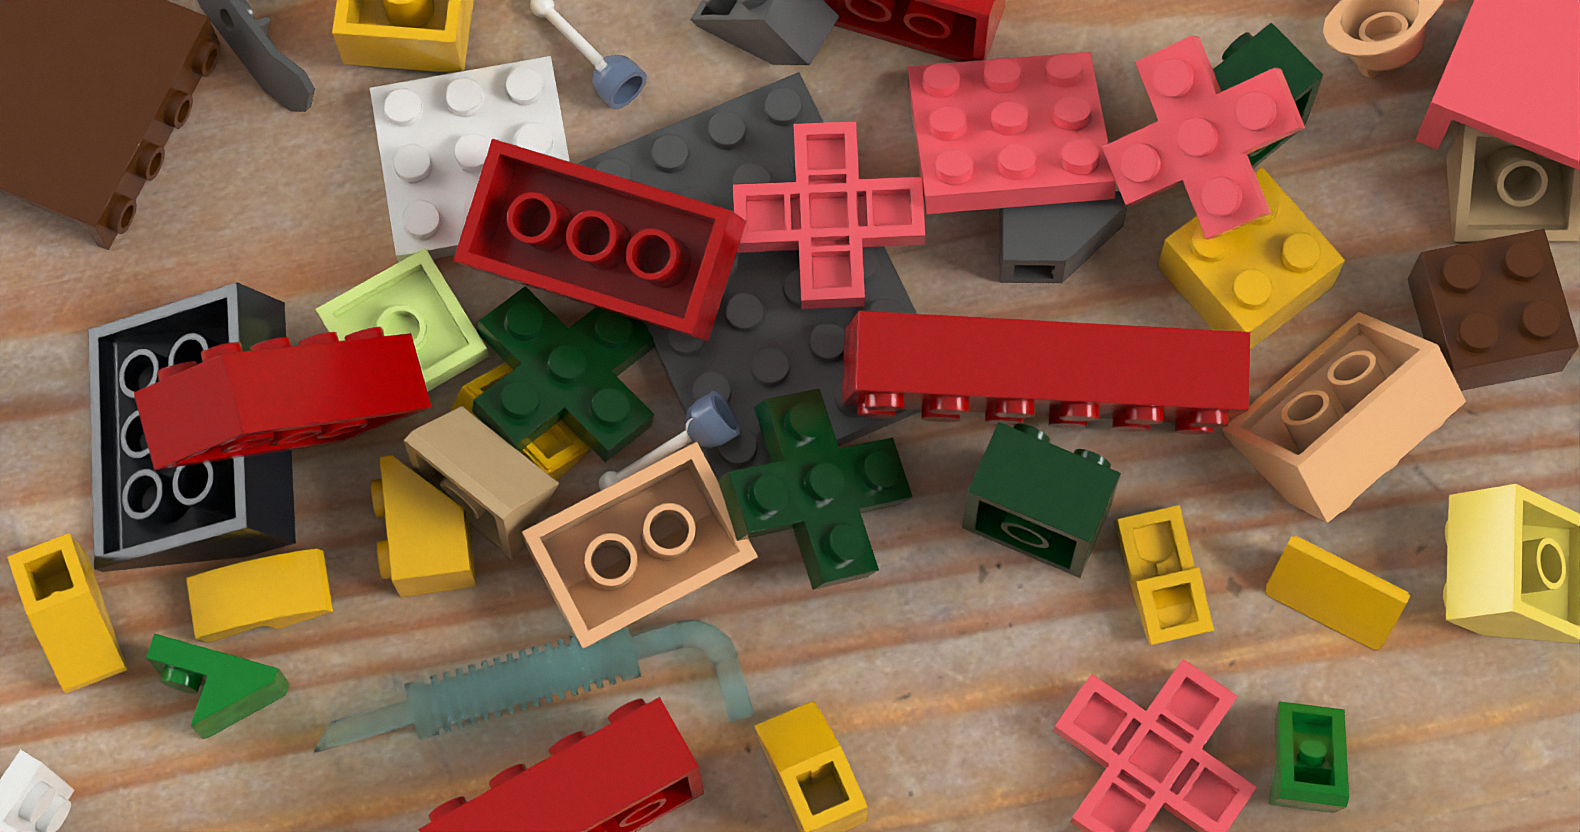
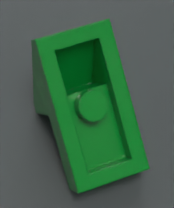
(231, 684)
(1310, 758)

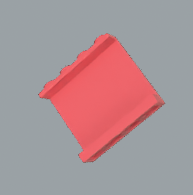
(1514, 78)

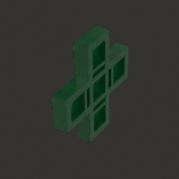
(563, 375)
(815, 488)

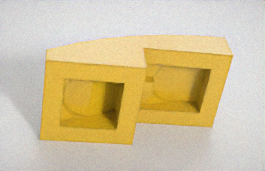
(1163, 575)
(259, 593)

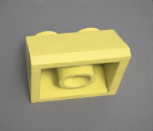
(1513, 565)

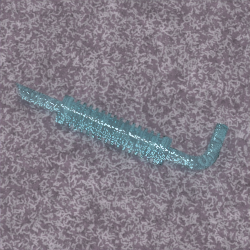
(540, 677)

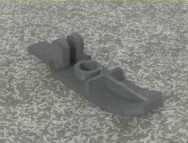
(252, 45)

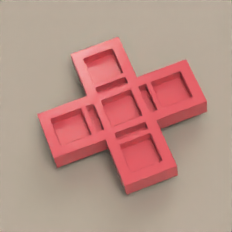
(1203, 137)
(830, 215)
(1155, 755)

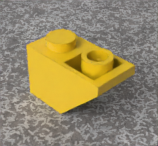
(426, 534)
(67, 612)
(812, 771)

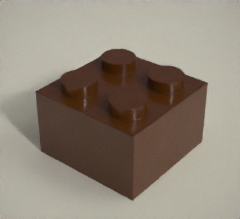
(1494, 309)

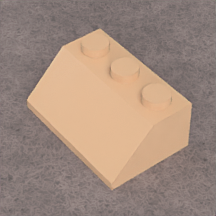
(1346, 414)
(637, 545)

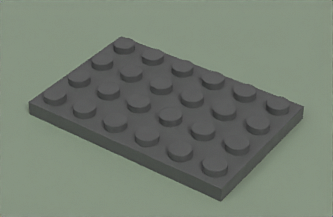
(760, 335)

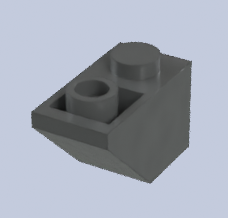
(769, 29)
(1054, 239)

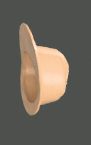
(1379, 32)

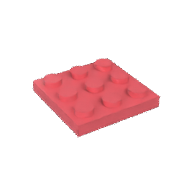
(1009, 133)

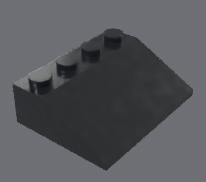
(192, 509)

